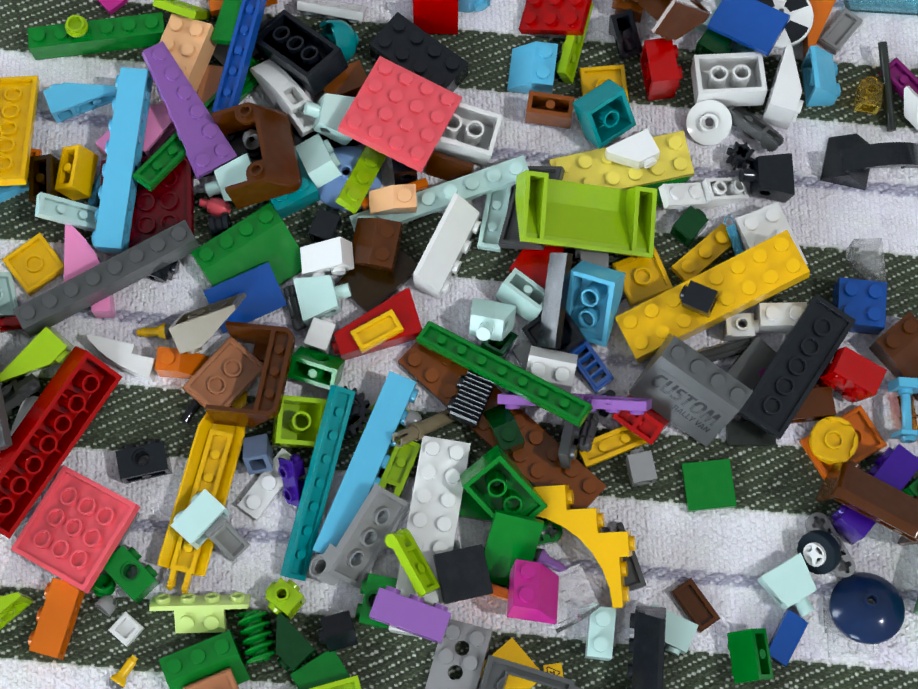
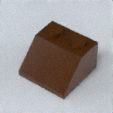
(377, 243)

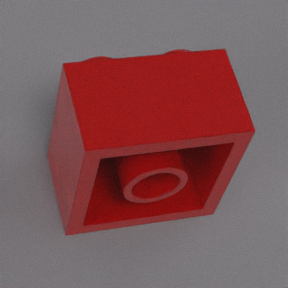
(660, 69)
(852, 375)

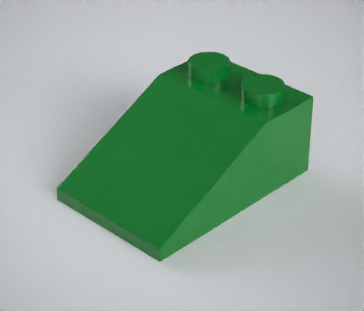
(500, 485)

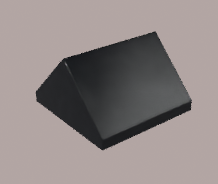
(832, 166)

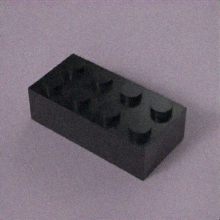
(300, 52)
(419, 53)

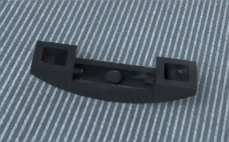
(879, 156)

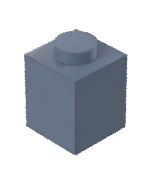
(257, 454)

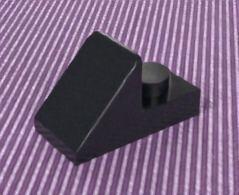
(625, 33)

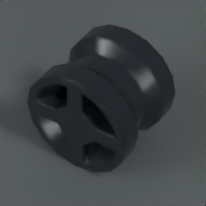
(219, 223)

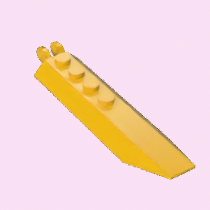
(211, 468)

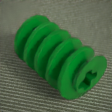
(256, 636)

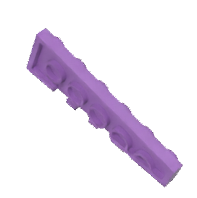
(195, 127)
(612, 404)

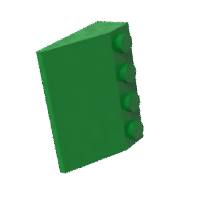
(250, 243)

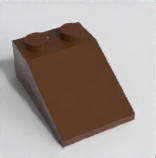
(899, 348)

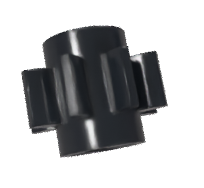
(742, 151)

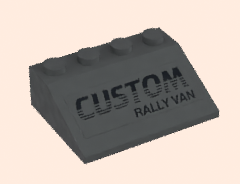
(690, 390)

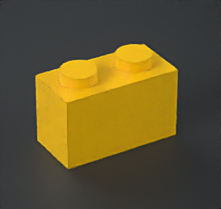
(76, 172)

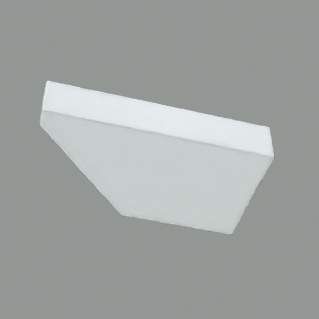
(911, 106)

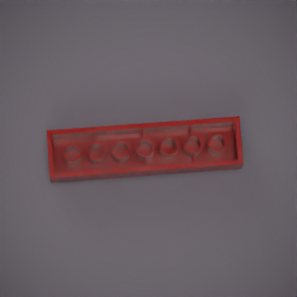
(51, 433)

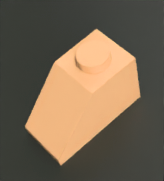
(393, 199)

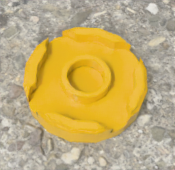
(833, 440)

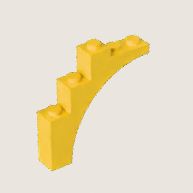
(586, 525)

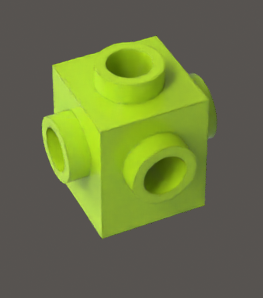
(284, 598)

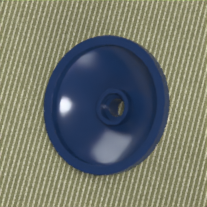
(860, 619)

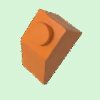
(176, 365)

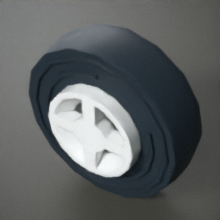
(819, 561)

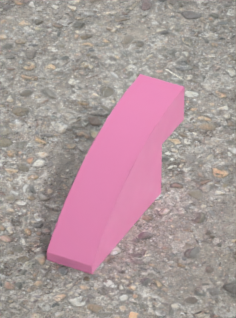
(158, 131)
(80, 258)

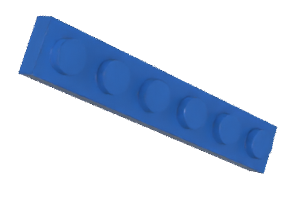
(239, 54)

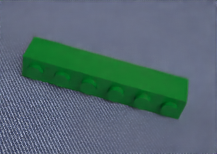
(101, 36)

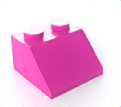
(532, 592)

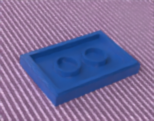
(749, 23)
(261, 292)

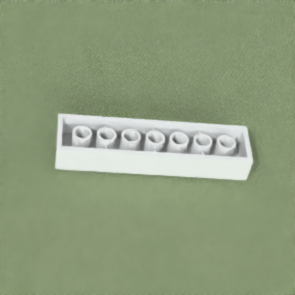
(435, 507)

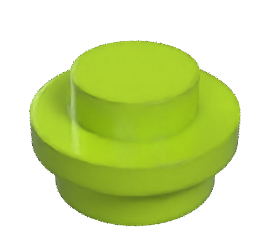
(76, 26)

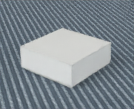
(126, 629)

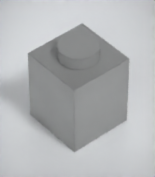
(641, 467)

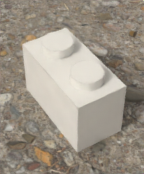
(327, 257)
(778, 316)

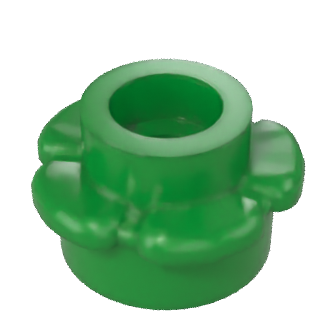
(104, 585)

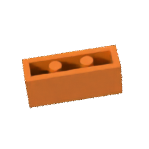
(56, 619)

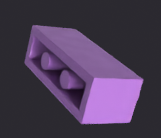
(410, 614)

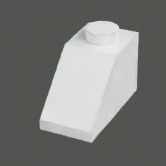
(634, 151)

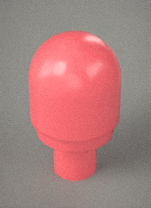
(215, 205)

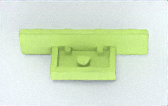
(200, 612)

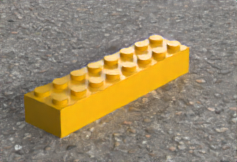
(740, 285)

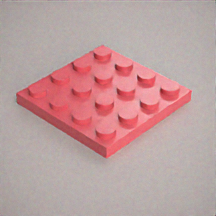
(400, 114)
(75, 528)

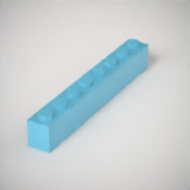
(123, 160)
(368, 458)

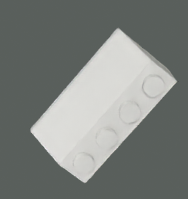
(446, 247)

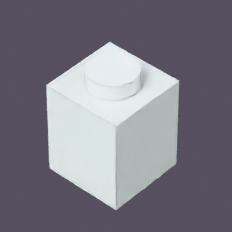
(320, 335)

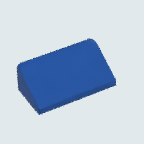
(786, 637)

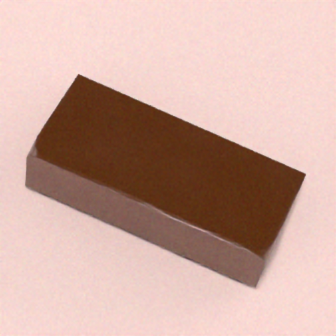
(447, 167)

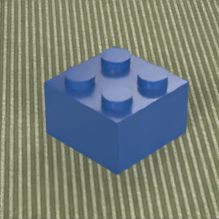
(863, 302)

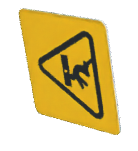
(555, 669)

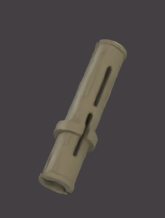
(416, 431)

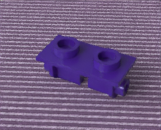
(289, 472)

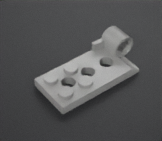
(336, 561)
(471, 663)

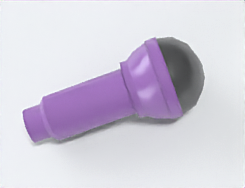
(543, 557)

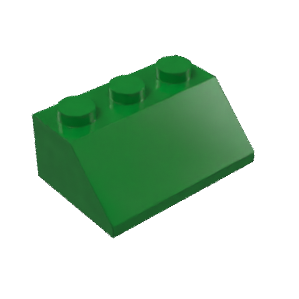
(204, 660)

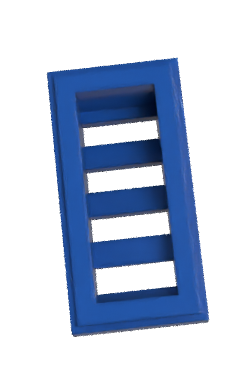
(596, 361)

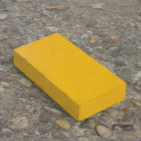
(377, 331)

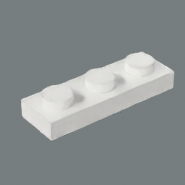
(333, 9)
(264, 489)

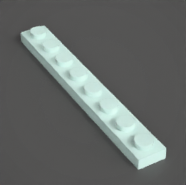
(467, 186)

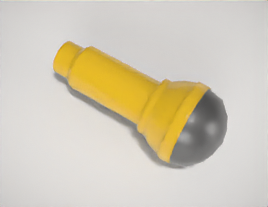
(161, 331)
(118, 680)

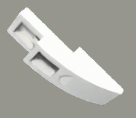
(284, 92)
(704, 194)

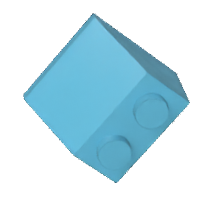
(533, 68)
(819, 78)

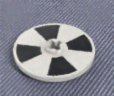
(800, 20)

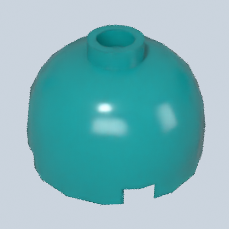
(341, 35)

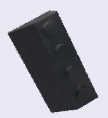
(647, 647)

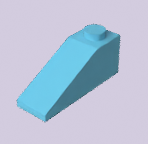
(73, 99)

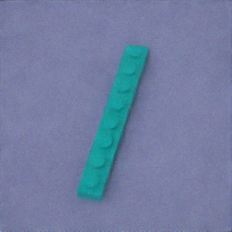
(317, 483)

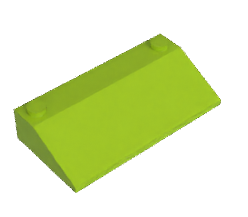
(585, 215)

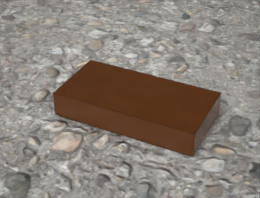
(695, 605)

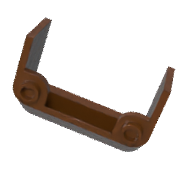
(674, 16)
(279, 168)
(273, 347)
(873, 499)

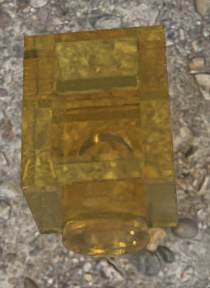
(869, 95)

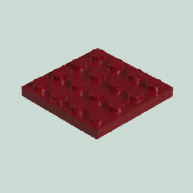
(164, 205)

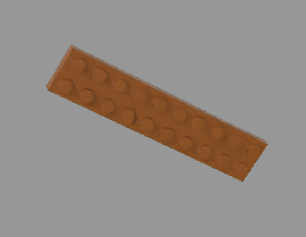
(539, 456)

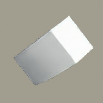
(125, 357)

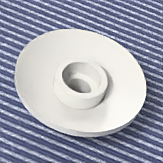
(700, 130)

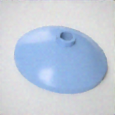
(348, 157)

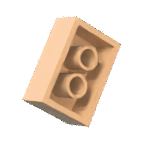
(190, 46)

